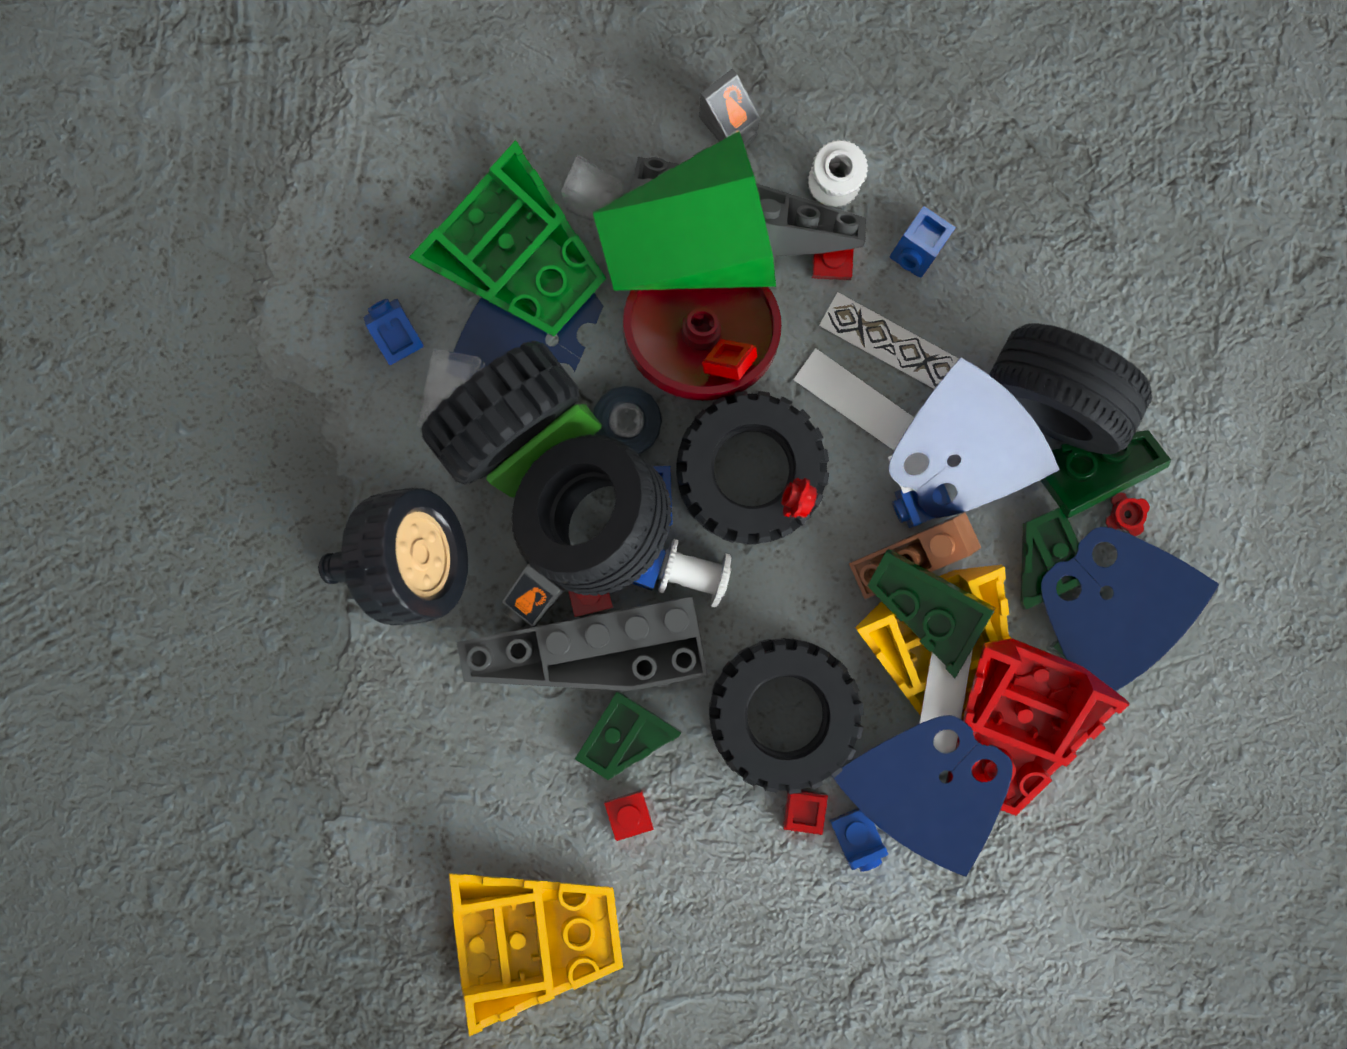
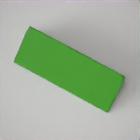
(573, 423)

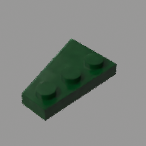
(1092, 477)
(933, 608)

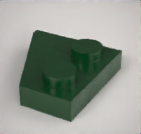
(1045, 543)
(624, 737)

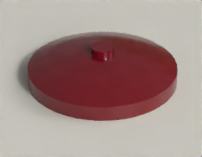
(677, 328)

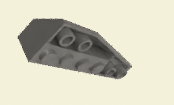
(792, 222)
(599, 651)

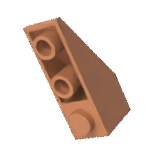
(929, 548)

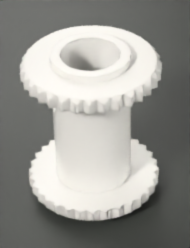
(841, 158)
(695, 573)

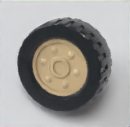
(401, 557)

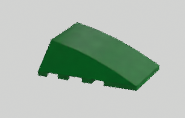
(690, 226)
(514, 247)

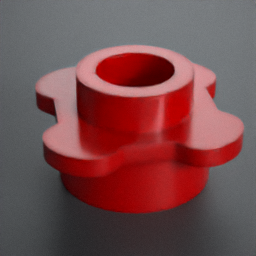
(798, 498)
(1137, 508)

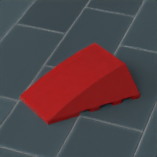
(1035, 713)

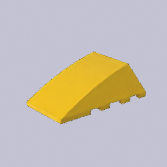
(906, 656)
(528, 942)

